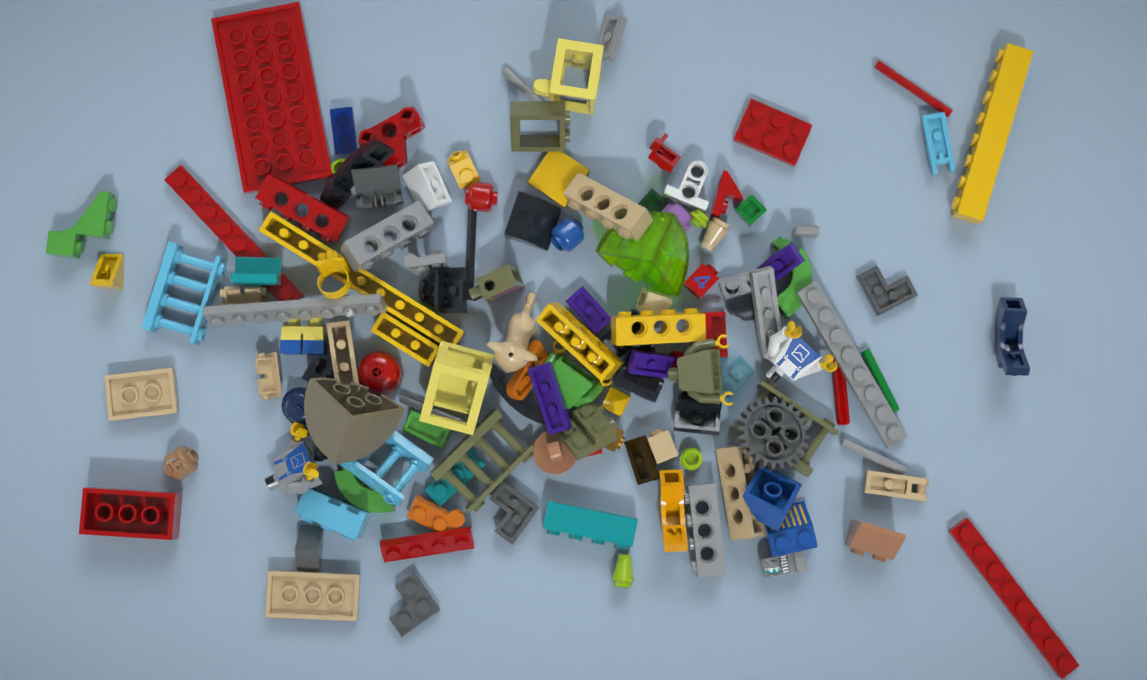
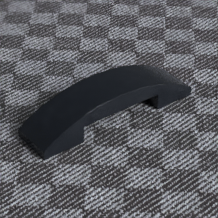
(340, 184)
(496, 376)

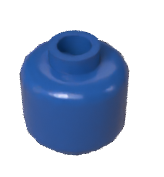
(567, 234)

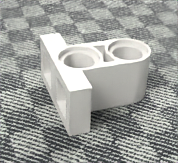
(694, 184)

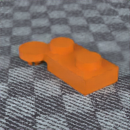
(434, 516)

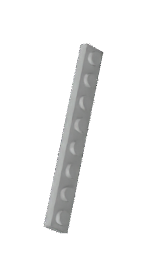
(295, 309)
(851, 364)

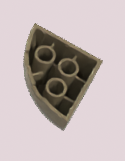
(348, 419)

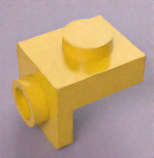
(462, 168)

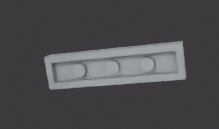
(765, 305)

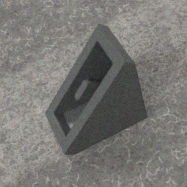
(309, 548)

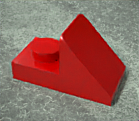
(726, 189)

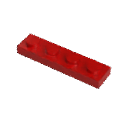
(427, 544)

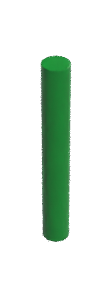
(880, 380)

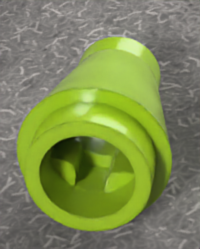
(623, 572)

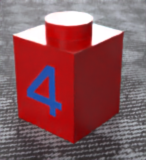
(701, 280)

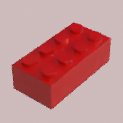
(130, 513)

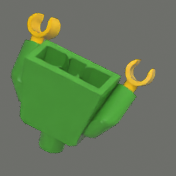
(575, 383)

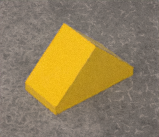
(109, 272)

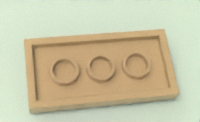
(312, 595)

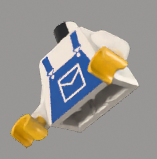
(794, 356)

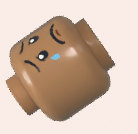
(180, 462)

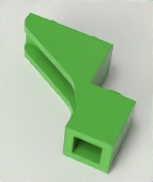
(94, 223)

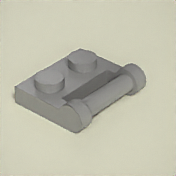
(425, 263)

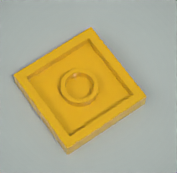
(555, 175)

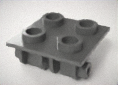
(377, 186)

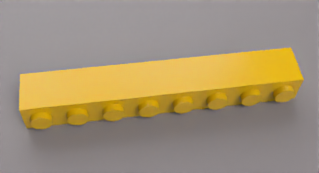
(992, 133)

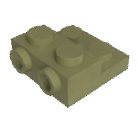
(589, 431)

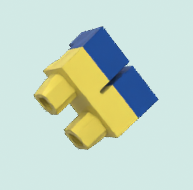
(303, 339)

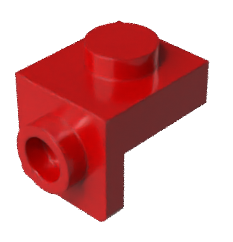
(662, 155)

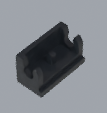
(317, 370)
(640, 385)

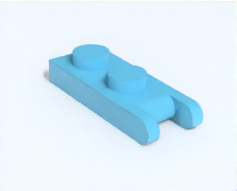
(937, 142)

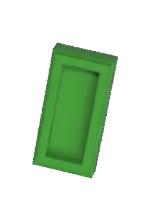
(427, 432)

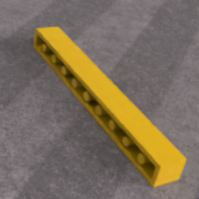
(363, 282)

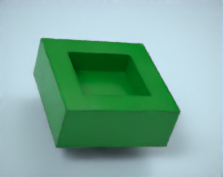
(750, 210)

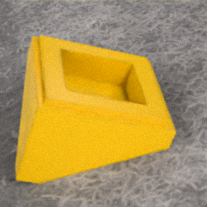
(615, 401)

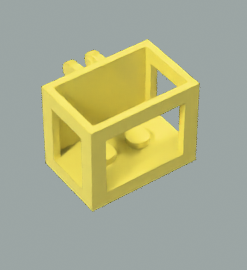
(576, 55)
(458, 385)

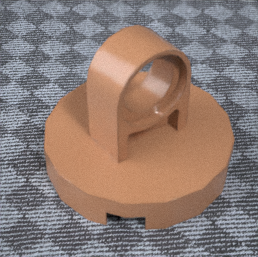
(552, 454)

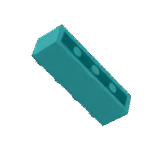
(590, 523)

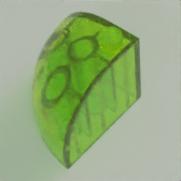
(656, 258)

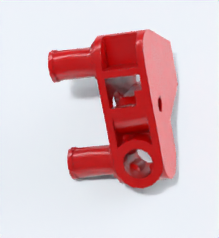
(404, 125)

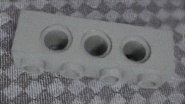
(414, 216)
(715, 564)

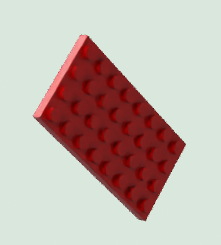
(272, 96)

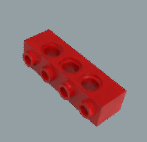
(268, 199)

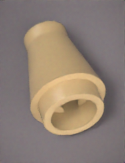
(714, 233)

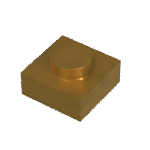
(617, 444)

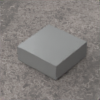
(806, 231)

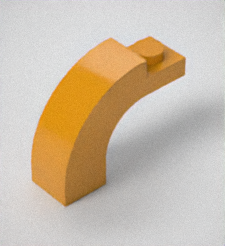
(672, 510)

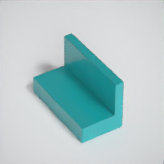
(257, 271)

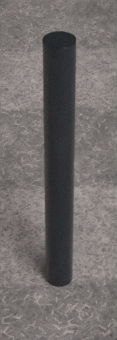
(470, 250)

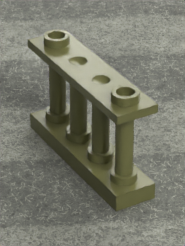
(826, 426)
(460, 455)

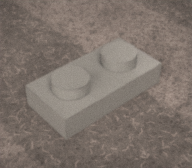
(611, 36)

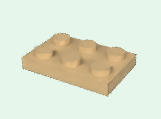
(141, 394)

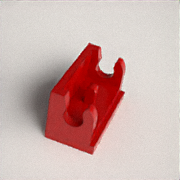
(715, 327)

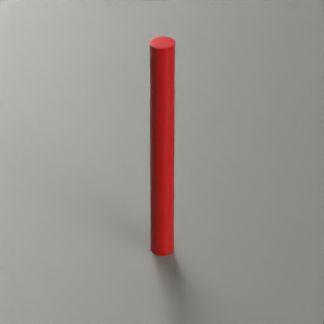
(914, 89)

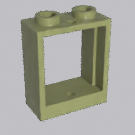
(538, 111)

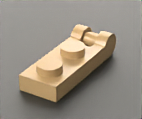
(895, 485)

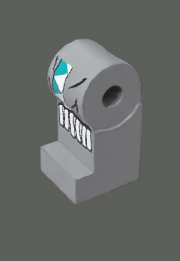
(783, 564)

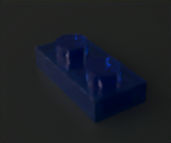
(343, 130)

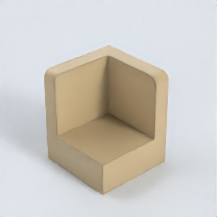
(653, 300)

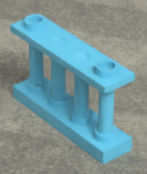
(167, 277)
(400, 447)

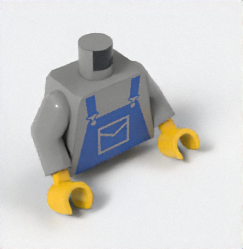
(296, 466)

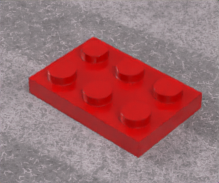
(772, 132)

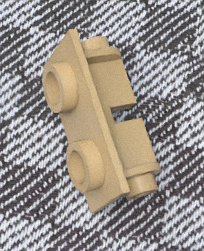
(252, 294)
(270, 385)

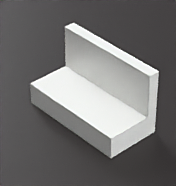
(427, 186)

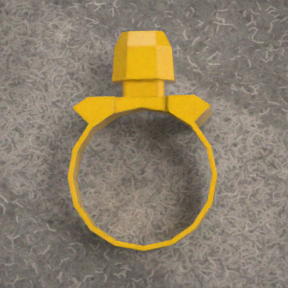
(331, 264)

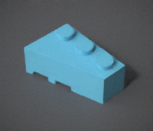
(333, 513)

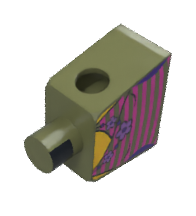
(505, 279)

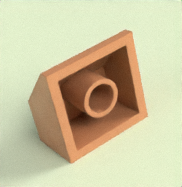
(874, 540)

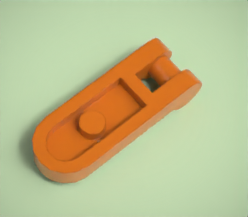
(520, 382)

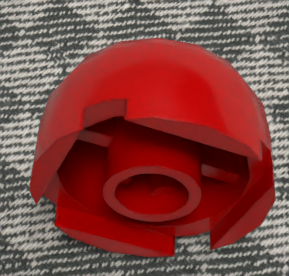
(390, 375)

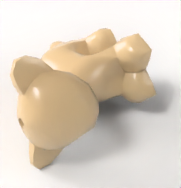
(514, 352)

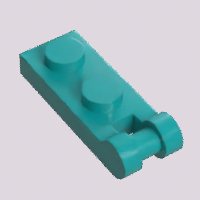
(442, 490)

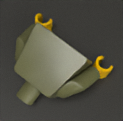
(701, 372)

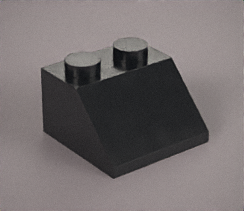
(532, 221)

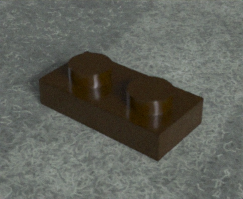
(641, 460)

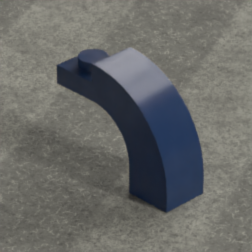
(1009, 336)

